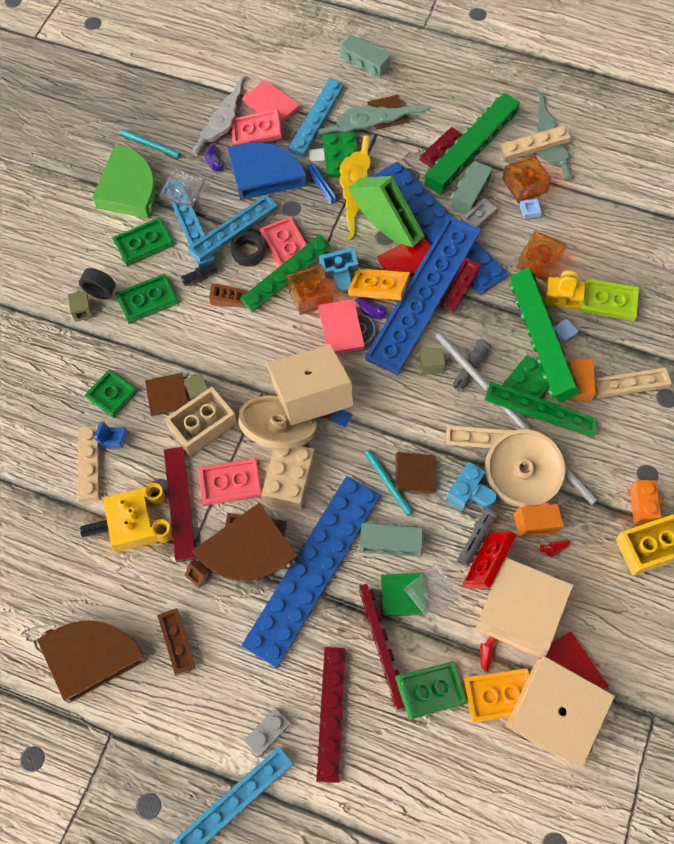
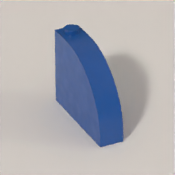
(264, 169)

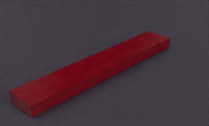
(179, 504)

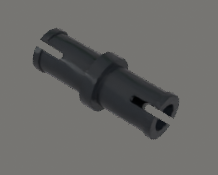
(199, 274)

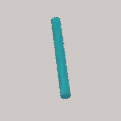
(150, 143)
(388, 482)

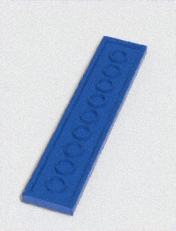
(431, 218)
(422, 296)
(311, 574)

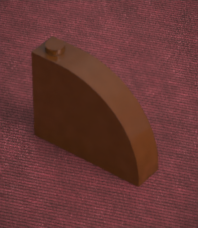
(247, 548)
(87, 656)

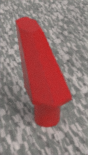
(554, 547)
(486, 653)

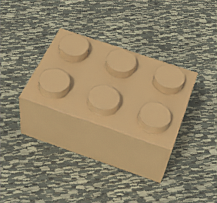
(200, 420)
(288, 477)

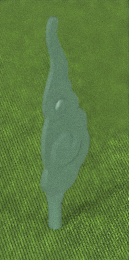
(367, 117)
(555, 155)

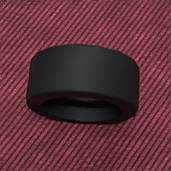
(247, 237)
(97, 283)

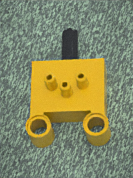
(130, 519)

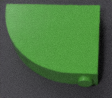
(126, 184)
(386, 209)

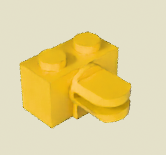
(565, 291)

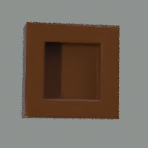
(197, 573)

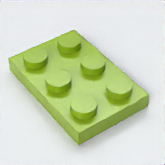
(610, 299)

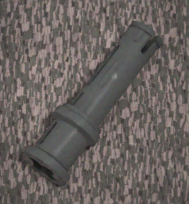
(474, 358)
(482, 529)

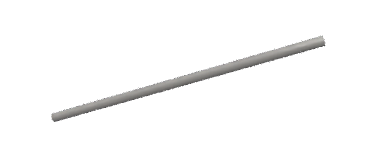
(512, 414)

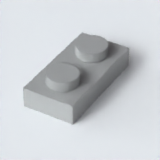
(479, 214)
(267, 732)

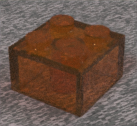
(526, 178)
(542, 255)
(309, 289)

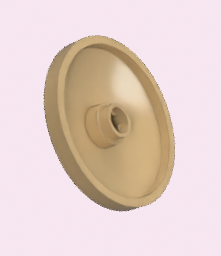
(267, 424)
(524, 468)

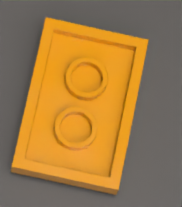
(379, 284)
(494, 694)

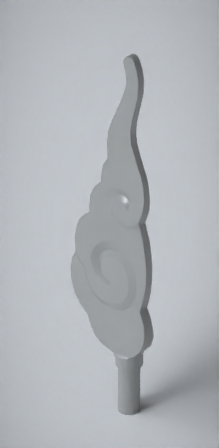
(221, 120)

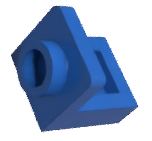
(110, 437)

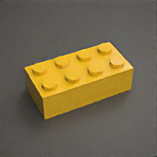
(648, 545)

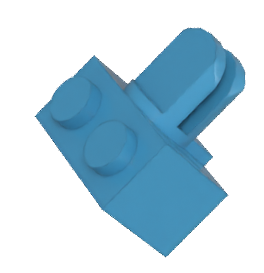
(339, 266)
(469, 489)

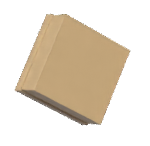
(311, 384)
(524, 608)
(559, 711)

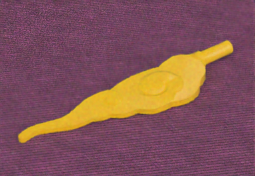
(352, 169)

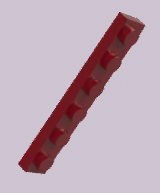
(380, 636)
(331, 715)

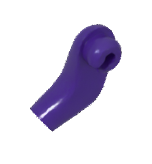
(212, 160)
(371, 310)

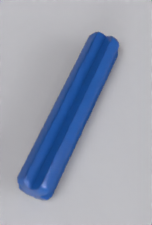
(322, 183)

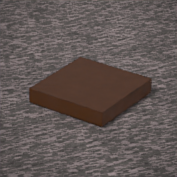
(389, 102)
(166, 394)
(415, 472)

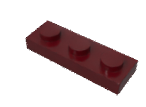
(438, 148)
(460, 284)

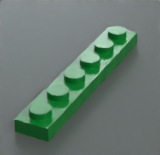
(277, 279)
(540, 409)

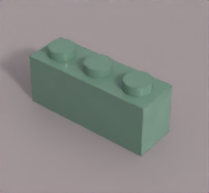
(365, 56)
(471, 187)
(390, 539)

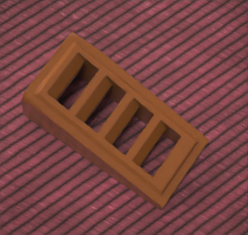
(221, 301)

